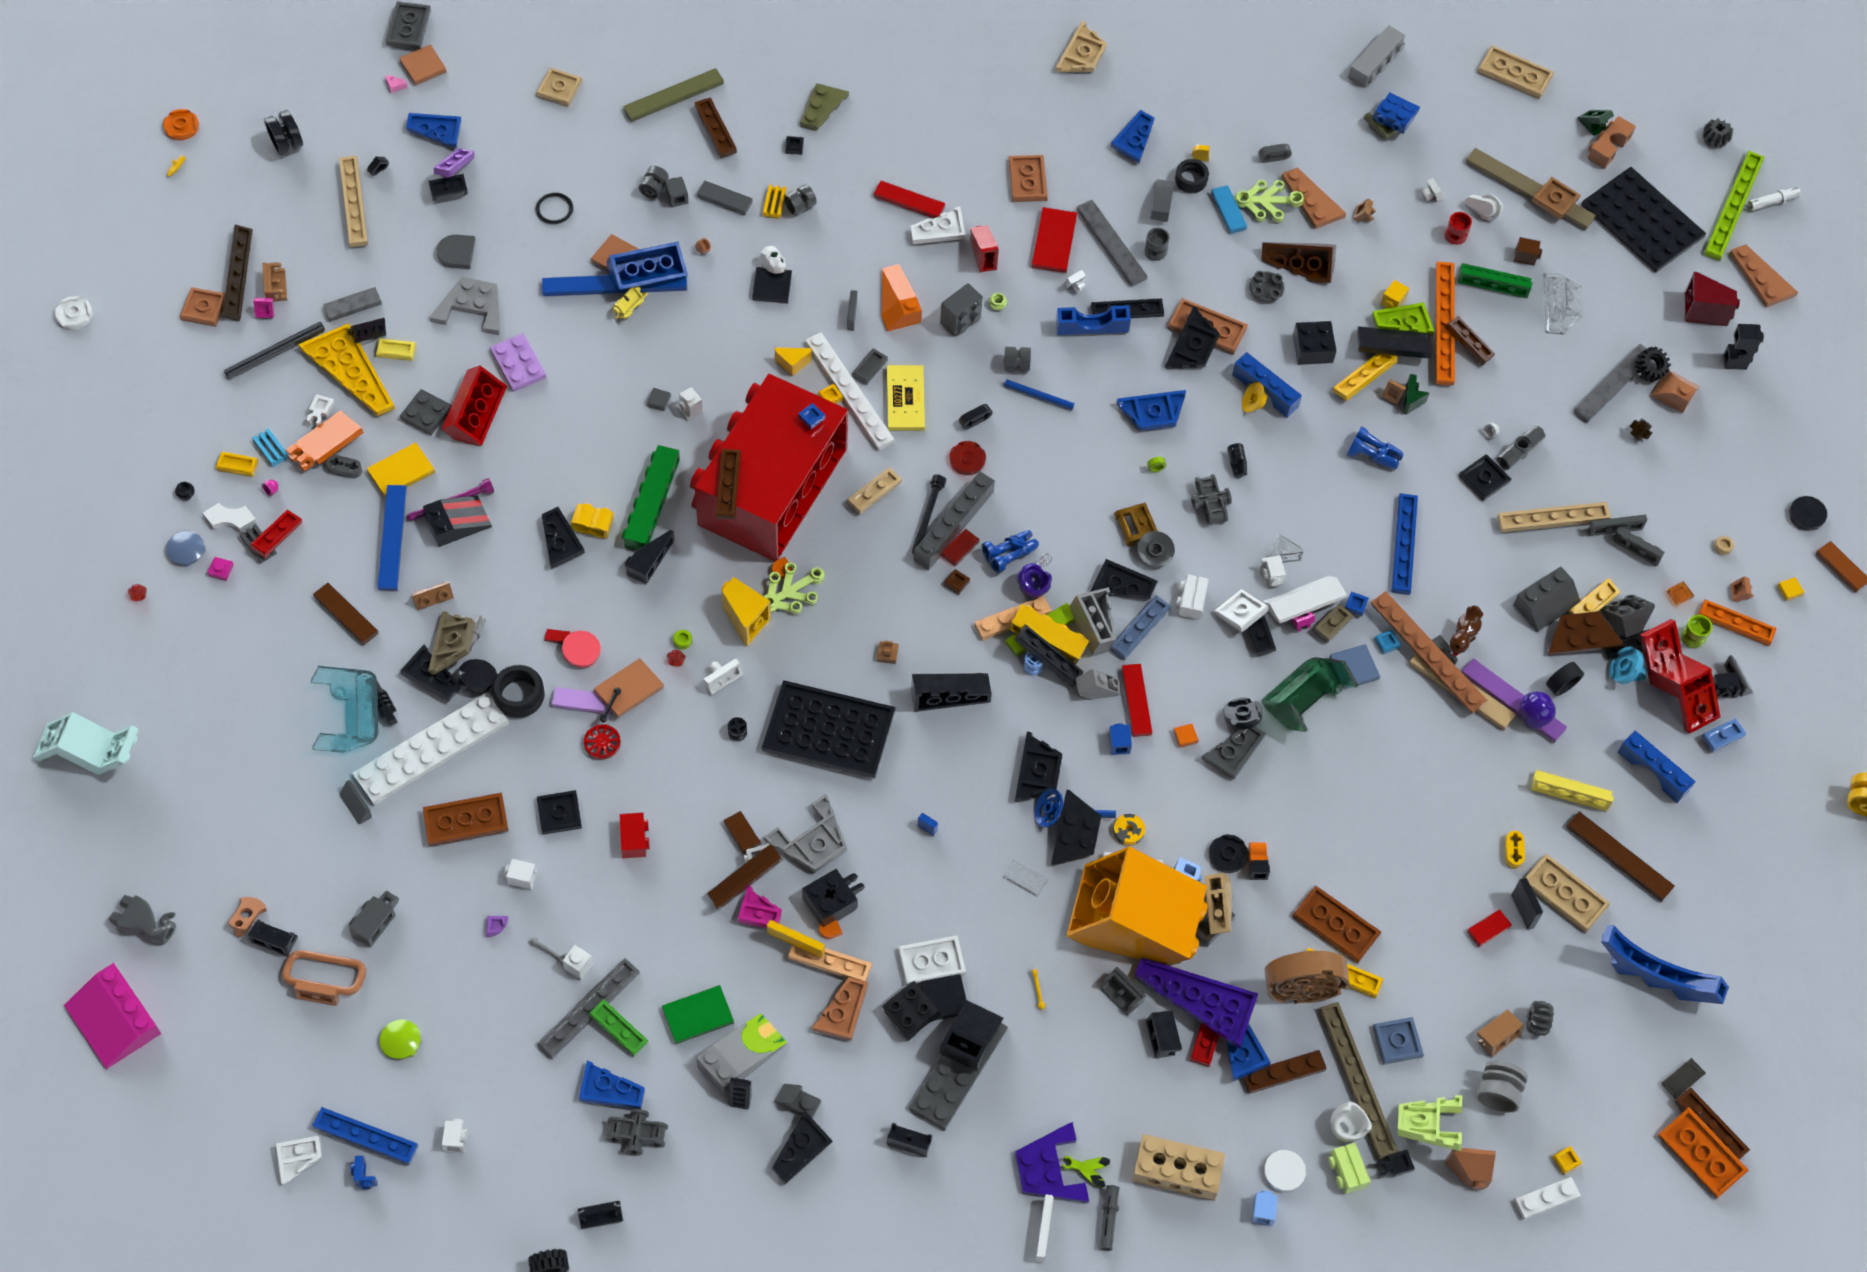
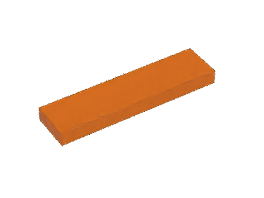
(1738, 622)

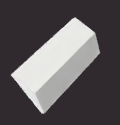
(1305, 599)

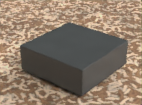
(658, 399)

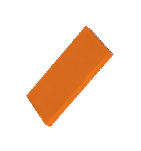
(1703, 1152)

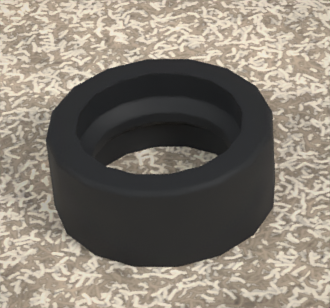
(1189, 186)
(1565, 678)

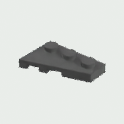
(1235, 752)

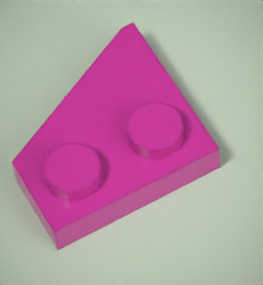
(758, 910)

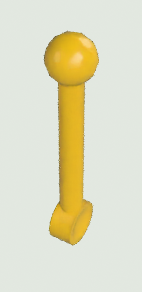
(1041, 1005)

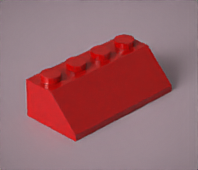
(474, 406)

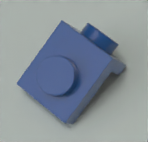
(360, 1179)

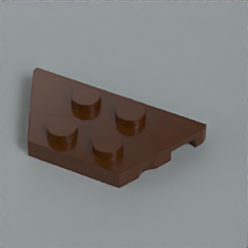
(1583, 633)

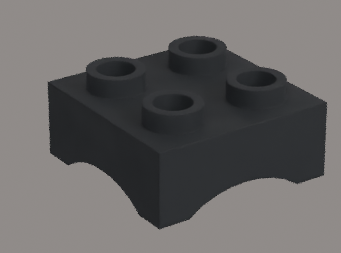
(911, 1010)

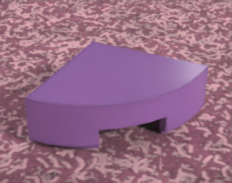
(496, 925)

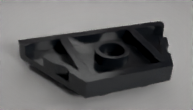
(1194, 343)
(1038, 769)
(1076, 830)

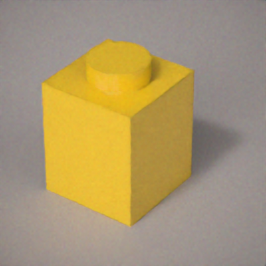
(1395, 295)

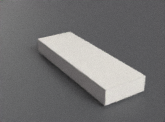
(1044, 1228)

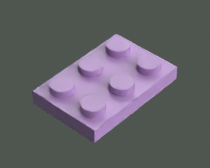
(518, 362)

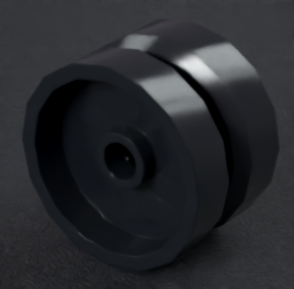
(283, 132)

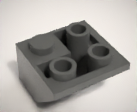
(1628, 614)

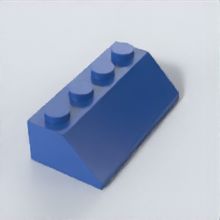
(646, 266)

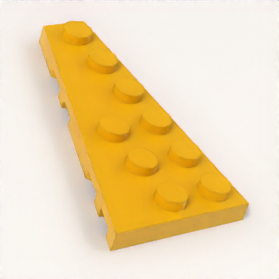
(349, 366)

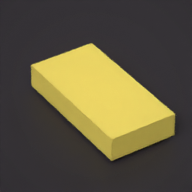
(395, 349)

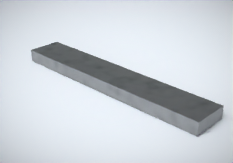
(1112, 242)
(1609, 386)
(579, 1016)

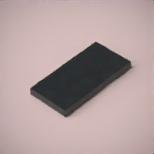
(1394, 342)

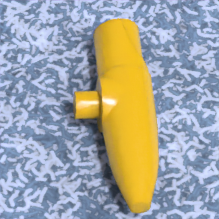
(176, 165)

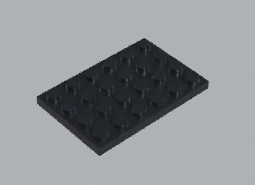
(1643, 219)
(828, 729)

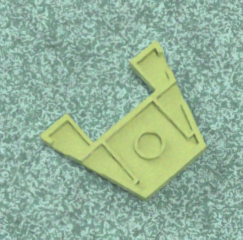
(1422, 1122)

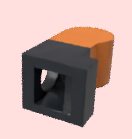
(1258, 861)

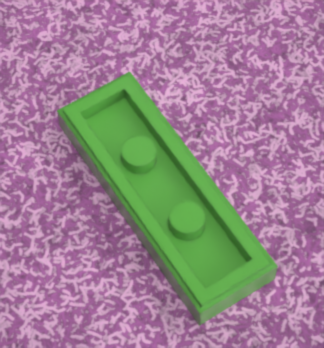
(618, 1027)

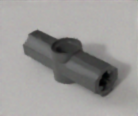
(1526, 441)

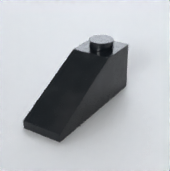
(647, 558)

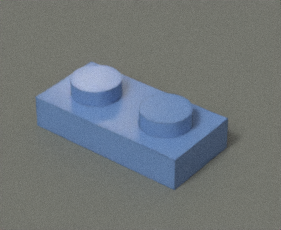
(1724, 735)

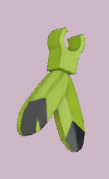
(1087, 1169)

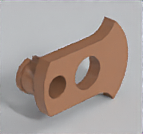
(240, 924)

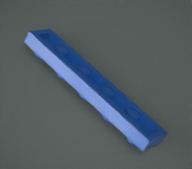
(365, 1135)

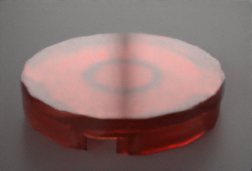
(967, 458)

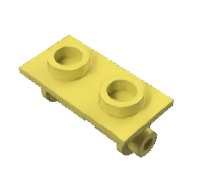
(623, 307)

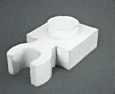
(320, 407)

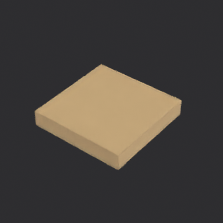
(559, 87)

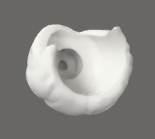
(1352, 1120)

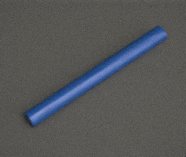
(1039, 394)

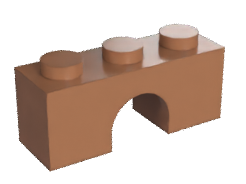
(1617, 132)

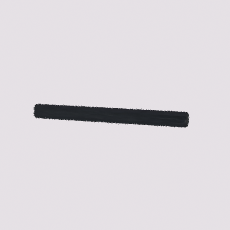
(274, 350)

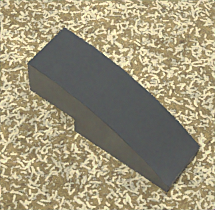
(1162, 200)

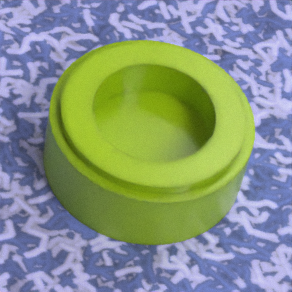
(1156, 464)
(682, 639)

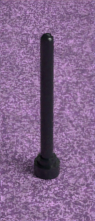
(937, 484)

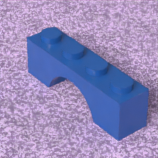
(1072, 322)
(1282, 395)
(1672, 778)

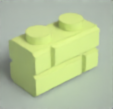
(1349, 1168)

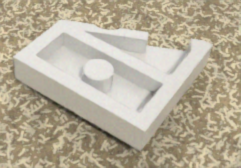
(297, 1156)

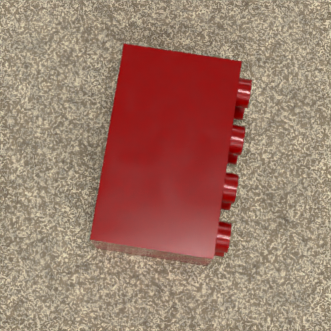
(780, 466)

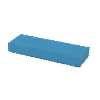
(1229, 209)

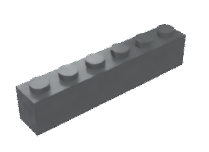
(954, 520)

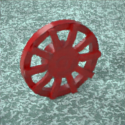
(602, 741)

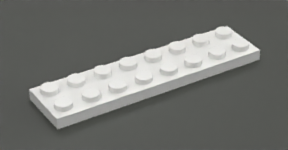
(430, 748)

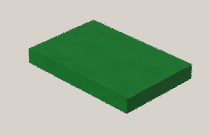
(697, 1014)

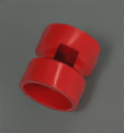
(1458, 228)

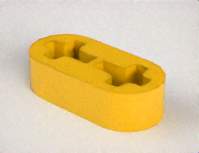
(1510, 849)

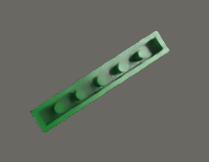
(651, 498)

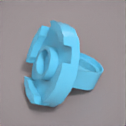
(1628, 666)

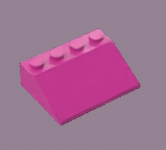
(111, 1016)

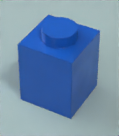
(1120, 739)

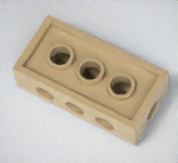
(1184, 1155)

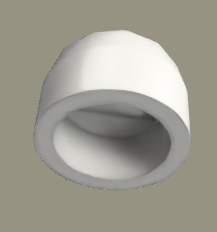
(1489, 428)

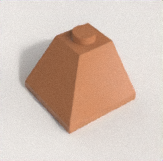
(1675, 391)
(1472, 1166)

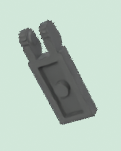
(1638, 546)

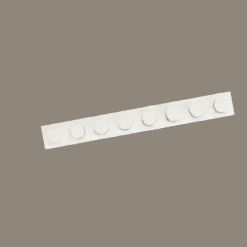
(849, 389)

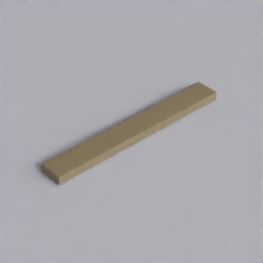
(1522, 184)
(1357, 1078)

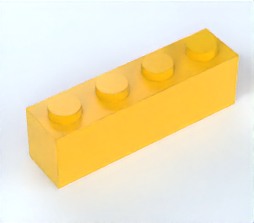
(1058, 635)

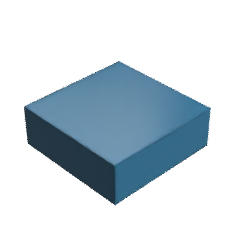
(1387, 641)

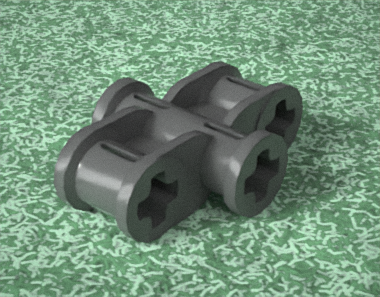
(1211, 499)
(632, 1131)

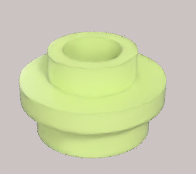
(997, 297)

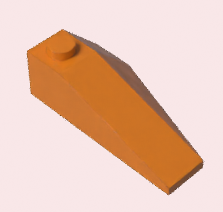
(899, 301)

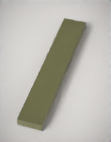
(673, 94)

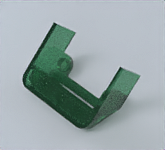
(1306, 687)

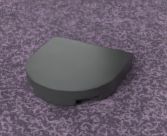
(456, 251)

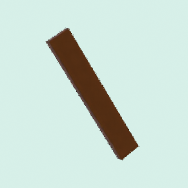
(1620, 856)

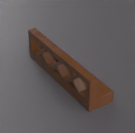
(745, 876)

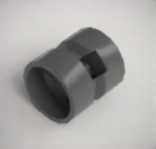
(653, 182)
(800, 199)
(1157, 244)
(1011, 361)

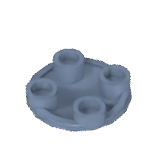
(185, 548)

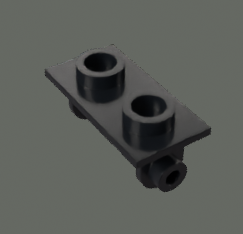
(368, 330)
(600, 1214)

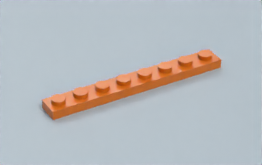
(1443, 315)

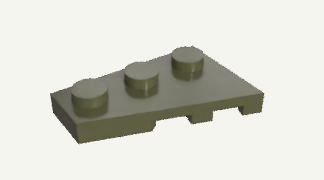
(821, 105)

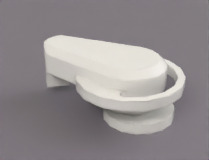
(1485, 206)

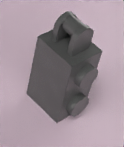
(373, 918)

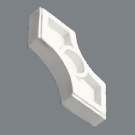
(237, 518)

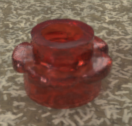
(137, 592)
(676, 658)

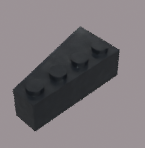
(949, 690)

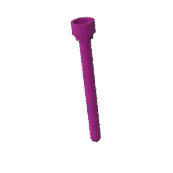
(484, 487)

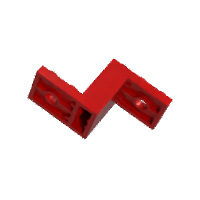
(1680, 676)

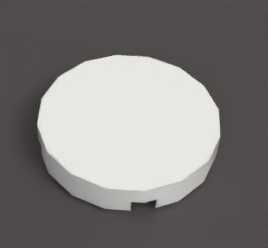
(73, 313)
(1284, 1171)

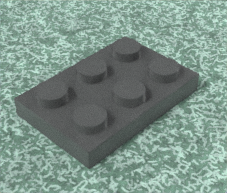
(408, 25)

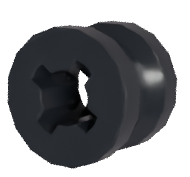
(737, 724)

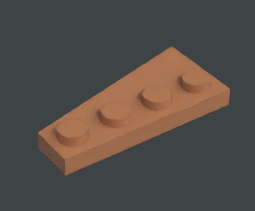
(1316, 204)
(1763, 279)

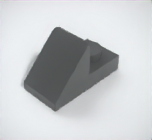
(797, 1100)

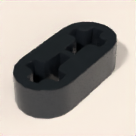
(975, 416)

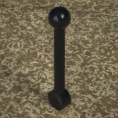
(603, 717)

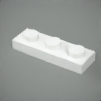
(1547, 1198)

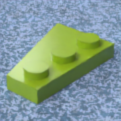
(1404, 318)

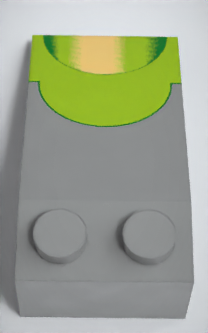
(740, 1052)

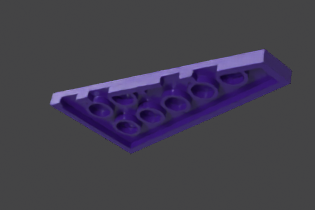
(1211, 1002)

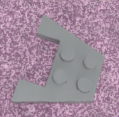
(471, 297)
(816, 845)

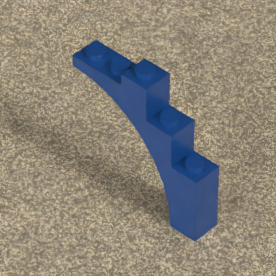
(1657, 973)

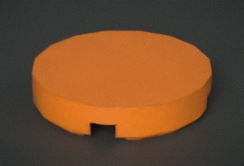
(181, 124)

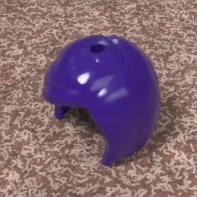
(1034, 588)
(1537, 709)

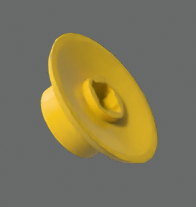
(1254, 397)

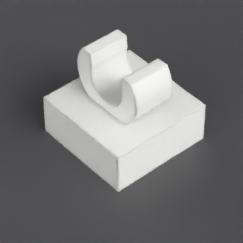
(1432, 191)
(1075, 281)

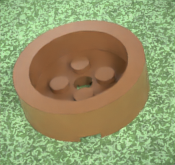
(1306, 976)

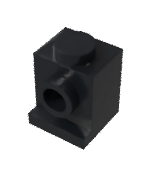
(1727, 685)

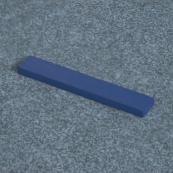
(392, 537)
(1404, 544)

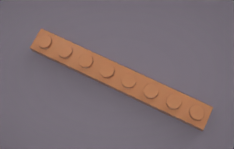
(1429, 652)

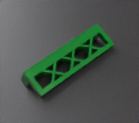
(1495, 280)

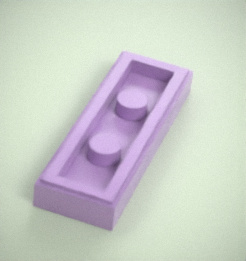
(578, 700)

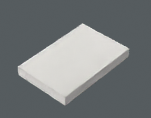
(931, 959)

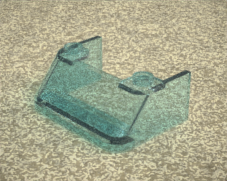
(360, 693)

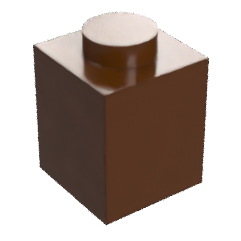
(1527, 251)

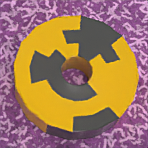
(1129, 837)

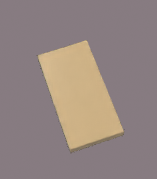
(1515, 72)
(1566, 893)

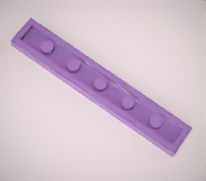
(1506, 695)

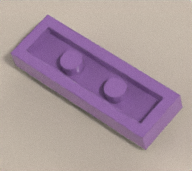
(454, 162)

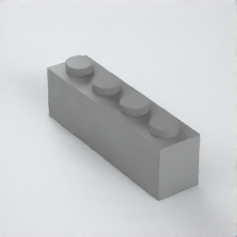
(1377, 56)

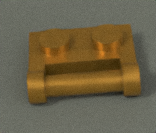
(1141, 520)

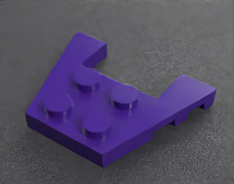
(1041, 1170)

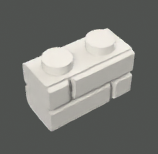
(1193, 596)

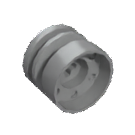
(1502, 1086)

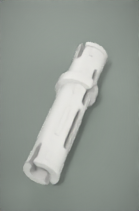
(1780, 196)

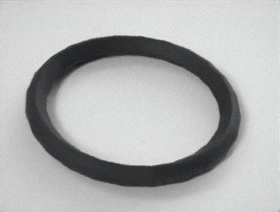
(554, 221)

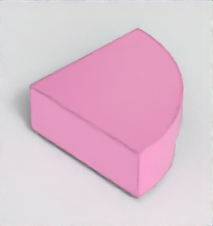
(395, 84)

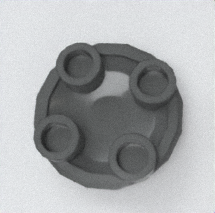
(1266, 286)

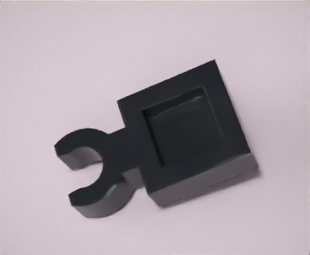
(1398, 1163)

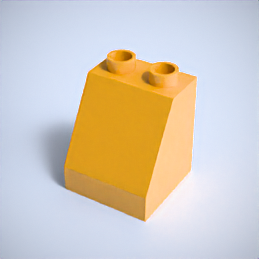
(1138, 908)

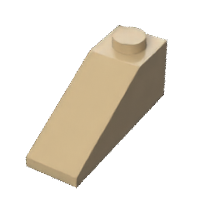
(1219, 902)

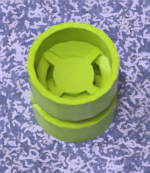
(1696, 631)

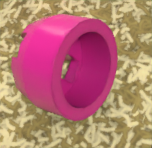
(270, 487)

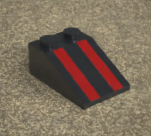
(456, 518)

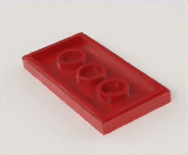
(1054, 240)

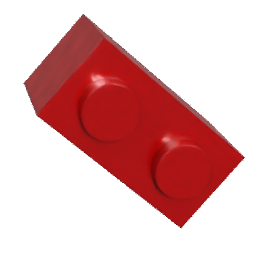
(633, 835)

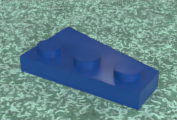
(1134, 136)

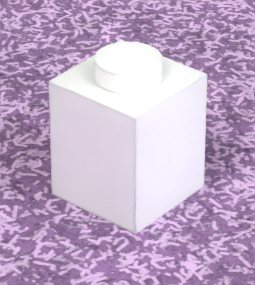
(520, 874)
(577, 962)

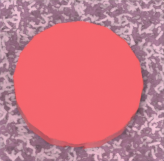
(581, 649)

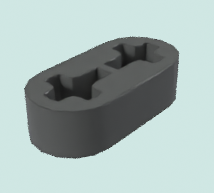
(1274, 153)
(344, 466)

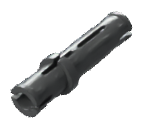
(1109, 1216)

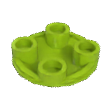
(400, 1039)

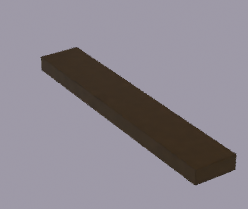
(237, 273)

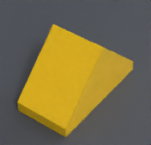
(792, 358)

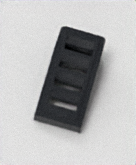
(740, 1093)

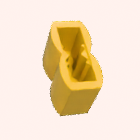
(592, 520)

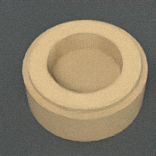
(1723, 545)

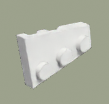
(942, 228)

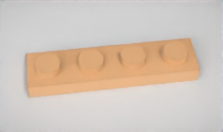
(1000, 622)
(833, 963)

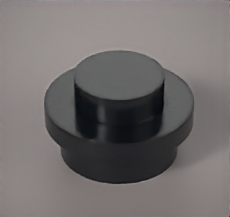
(184, 490)

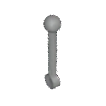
(534, 941)

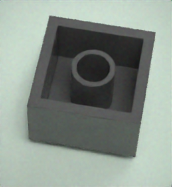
(961, 309)

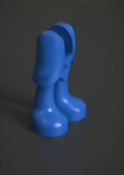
(1386, 455)
(1015, 543)

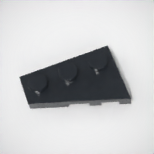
(1124, 581)
(801, 1148)

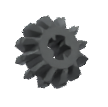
(1717, 132)
(1539, 1018)

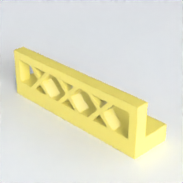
(1572, 790)

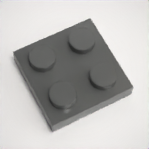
(426, 412)

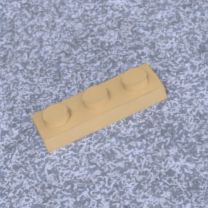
(874, 490)

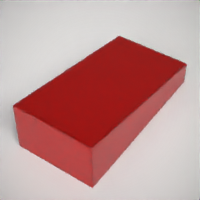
(556, 636)

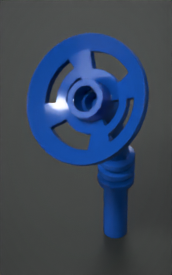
(1056, 809)

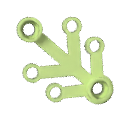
(1267, 200)
(790, 591)

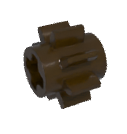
(1641, 429)

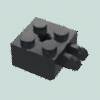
(833, 886)

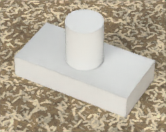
(722, 676)

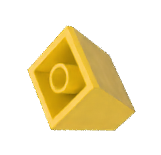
(745, 609)

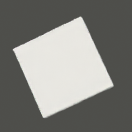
(1241, 610)

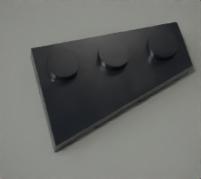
(560, 538)
(441, 684)

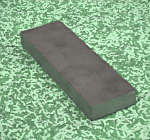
(352, 304)

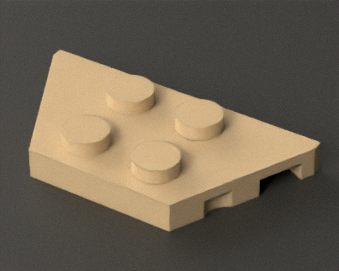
(1082, 52)

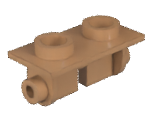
(435, 595)

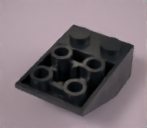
(971, 1035)

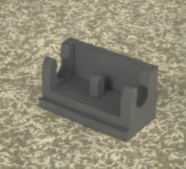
(1122, 991)

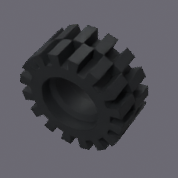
(1660, 360)
(549, 1261)

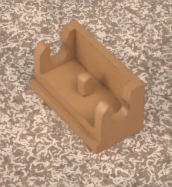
(274, 281)
(1500, 1033)

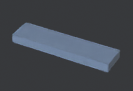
(1140, 627)

